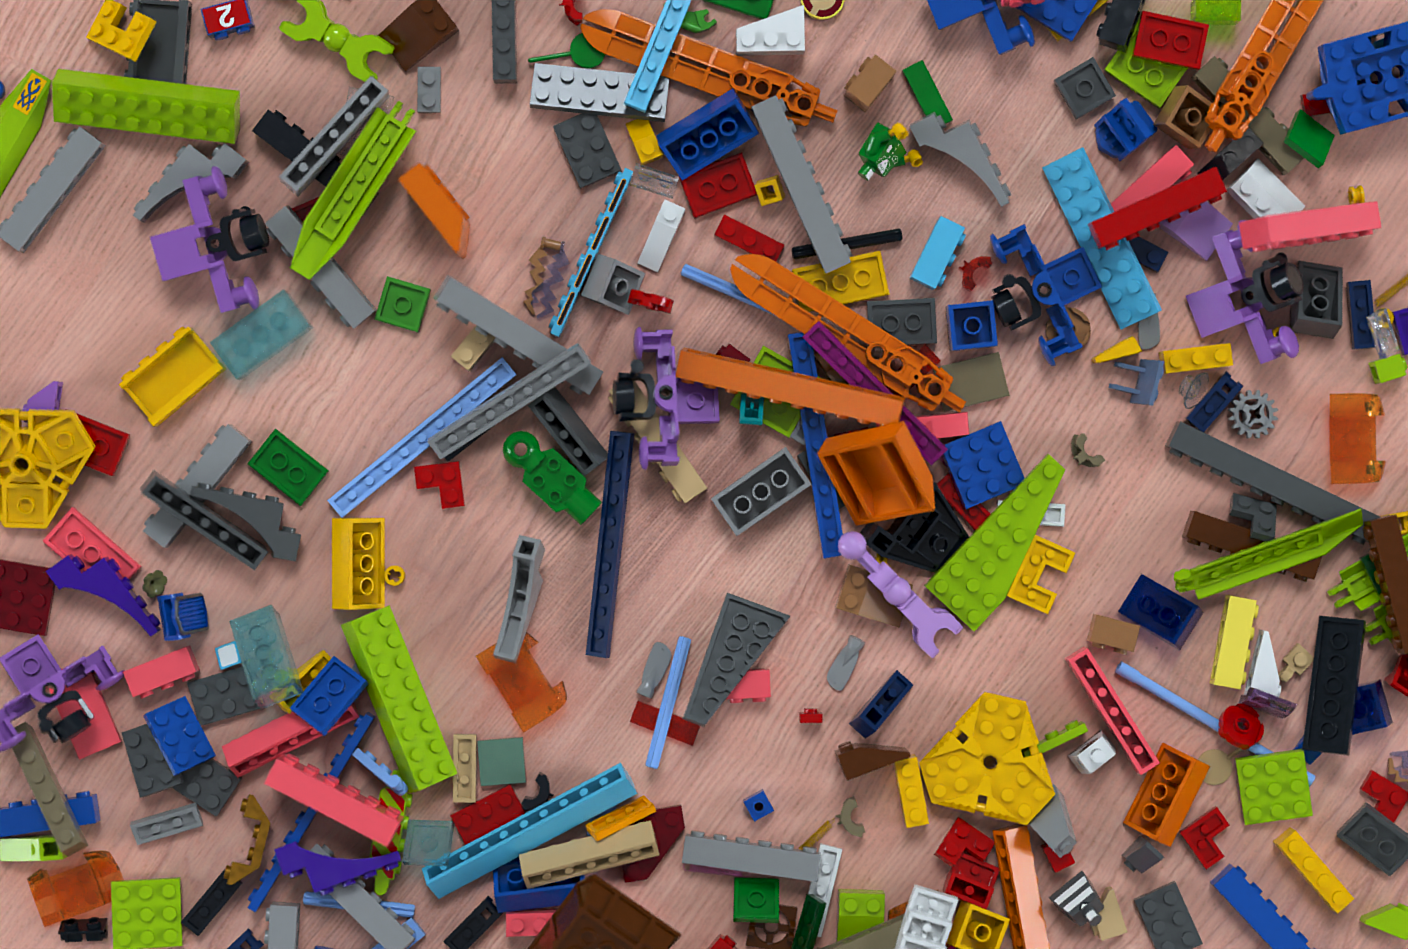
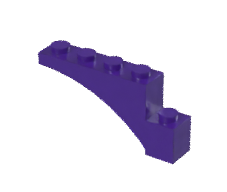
(104, 581)
(328, 871)

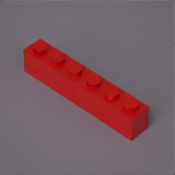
(1156, 208)

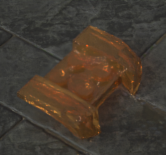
(1354, 438)
(524, 685)
(74, 889)

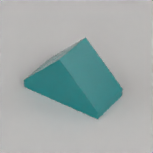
(751, 410)

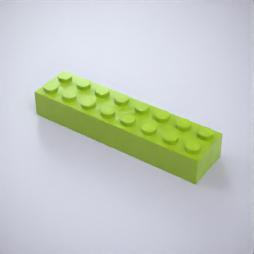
(146, 106)
(399, 699)

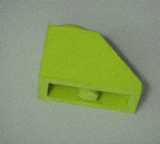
(1389, 919)

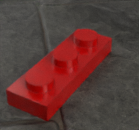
(748, 238)

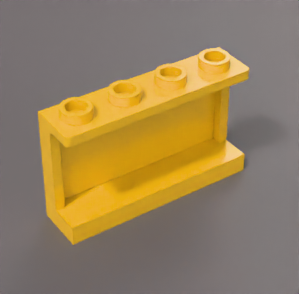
(172, 375)

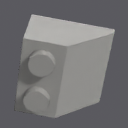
(611, 283)

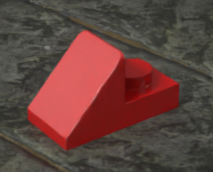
(1399, 677)

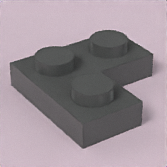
(1259, 512)

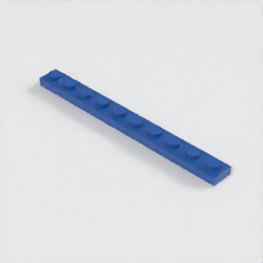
(814, 436)
(305, 818)

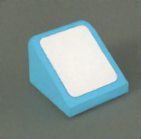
(228, 655)

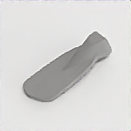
(1149, 331)
(844, 663)
(654, 669)

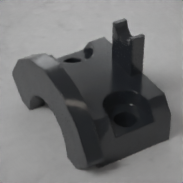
(532, 802)

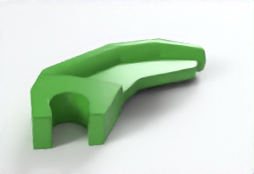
(695, 21)

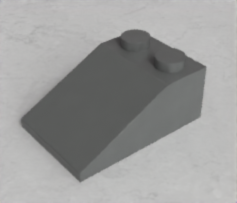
(1321, 302)

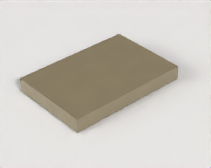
(977, 379)

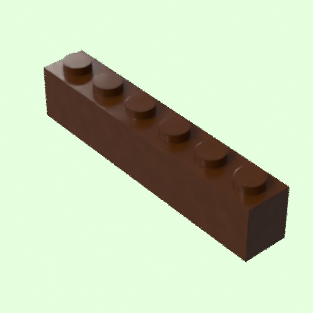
(1233, 538)
(1391, 573)

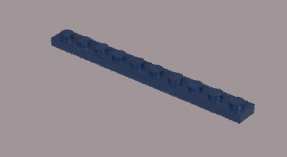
(609, 544)

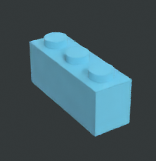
(938, 253)

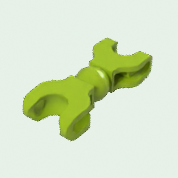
(337, 38)

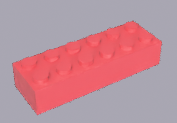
(1310, 226)
(334, 799)

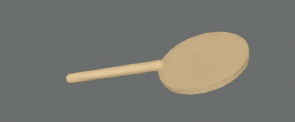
(1219, 764)

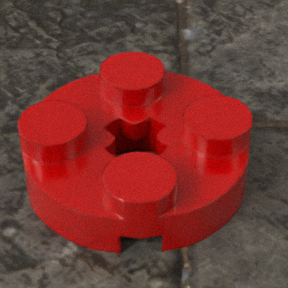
(650, 301)
(1233, 734)

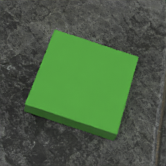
(402, 304)

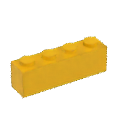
(1313, 870)

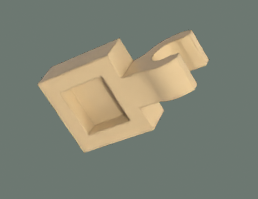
(1296, 661)

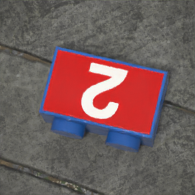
(227, 19)

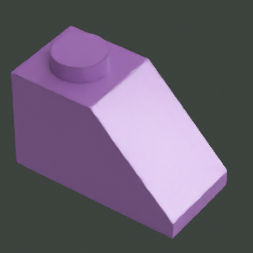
(46, 398)

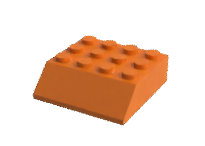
(438, 206)
(878, 473)

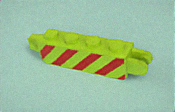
(387, 799)

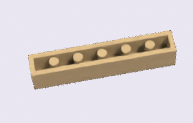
(683, 476)
(588, 855)

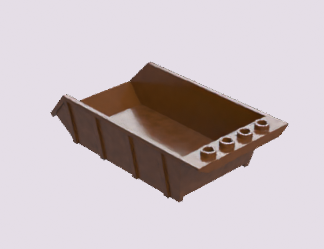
(603, 918)

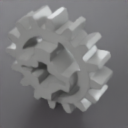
(1261, 419)

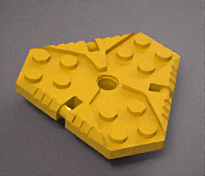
(53, 447)
(1014, 787)

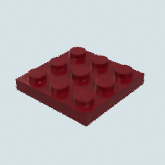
(25, 597)

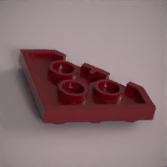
(667, 825)

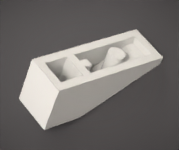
(661, 235)
(1263, 669)

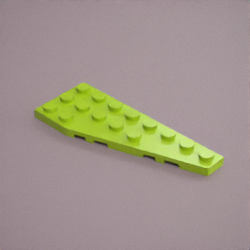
(986, 564)

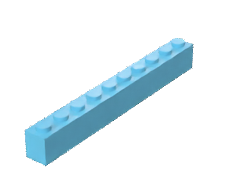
(530, 830)

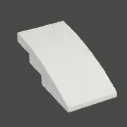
(926, 919)

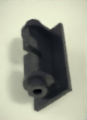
(72, 929)

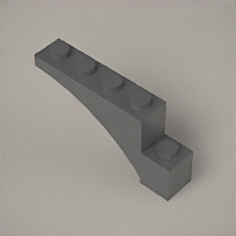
(260, 513)

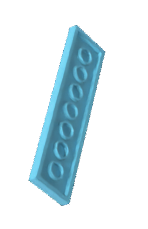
(1117, 268)

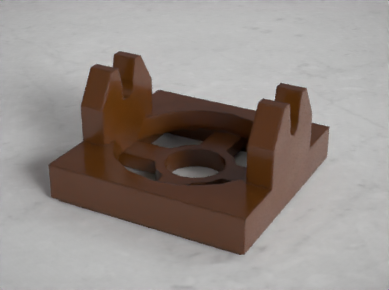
(786, 943)

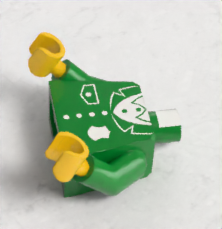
(885, 151)

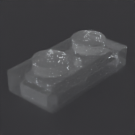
(654, 181)
(1382, 333)

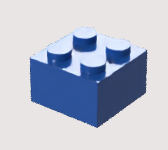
(971, 325)

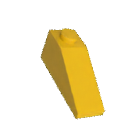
(307, 673)

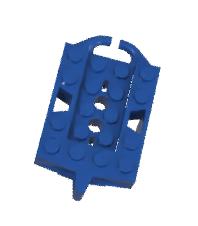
(1368, 103)

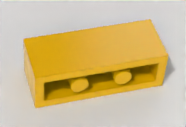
(1196, 358)
(911, 792)

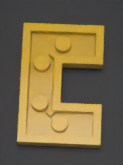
(107, 34)
(1025, 583)

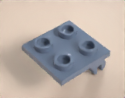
(1147, 383)

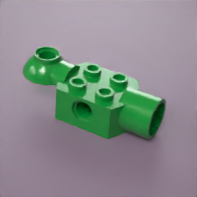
(551, 477)

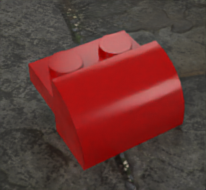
(971, 881)

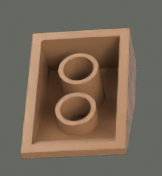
(864, 599)

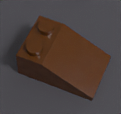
(418, 32)
(863, 758)

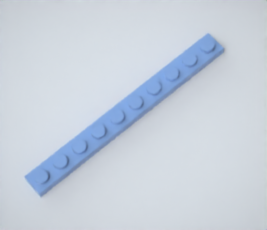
(417, 440)

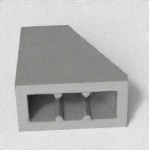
(1055, 825)

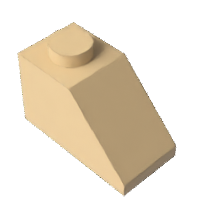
(1112, 919)

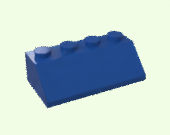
(707, 134)
(513, 895)

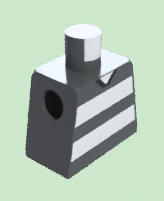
(1079, 901)

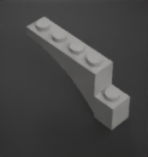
(964, 145)
(188, 165)
(522, 597)

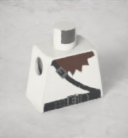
(1092, 753)

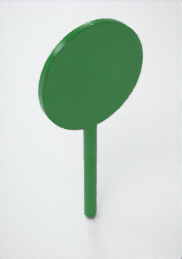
(580, 51)

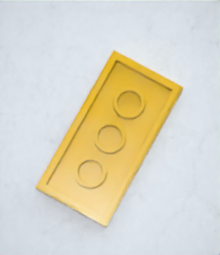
(851, 283)

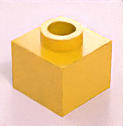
(767, 197)

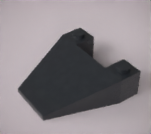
(921, 538)

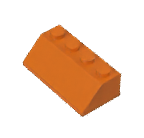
(1166, 795)

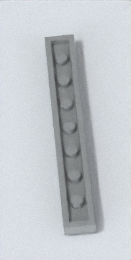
(509, 401)

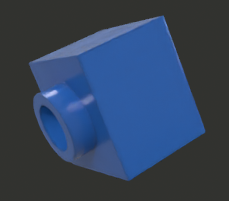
(761, 797)

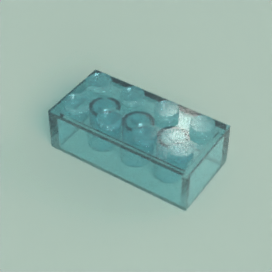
(261, 334)
(266, 657)

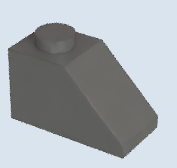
(1141, 855)

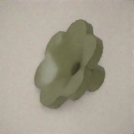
(154, 583)

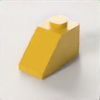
(644, 141)

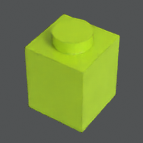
(1388, 368)

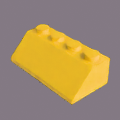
(358, 563)

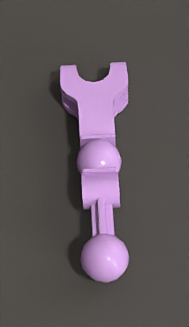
(898, 592)

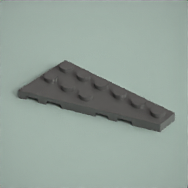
(735, 644)

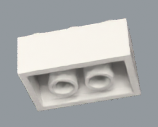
(1263, 193)

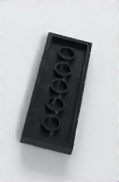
(1334, 685)

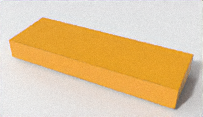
(620, 818)

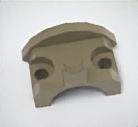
(1080, 455)
(845, 818)

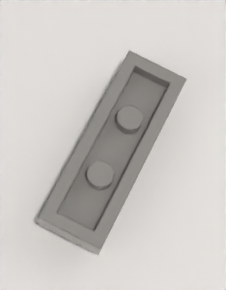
(166, 823)

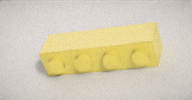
(1233, 642)

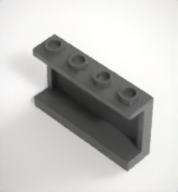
(167, 46)

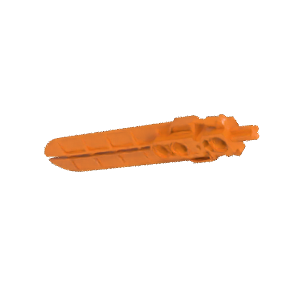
(708, 56)
(1234, 88)
(850, 321)

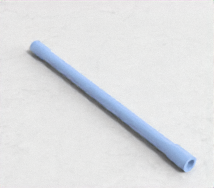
(1136, 677)

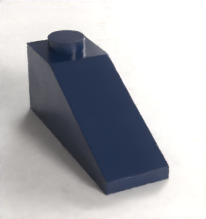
(881, 704)

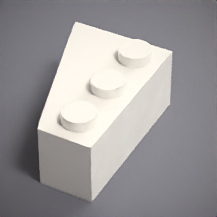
(773, 35)

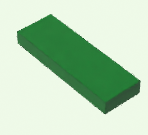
(926, 91)

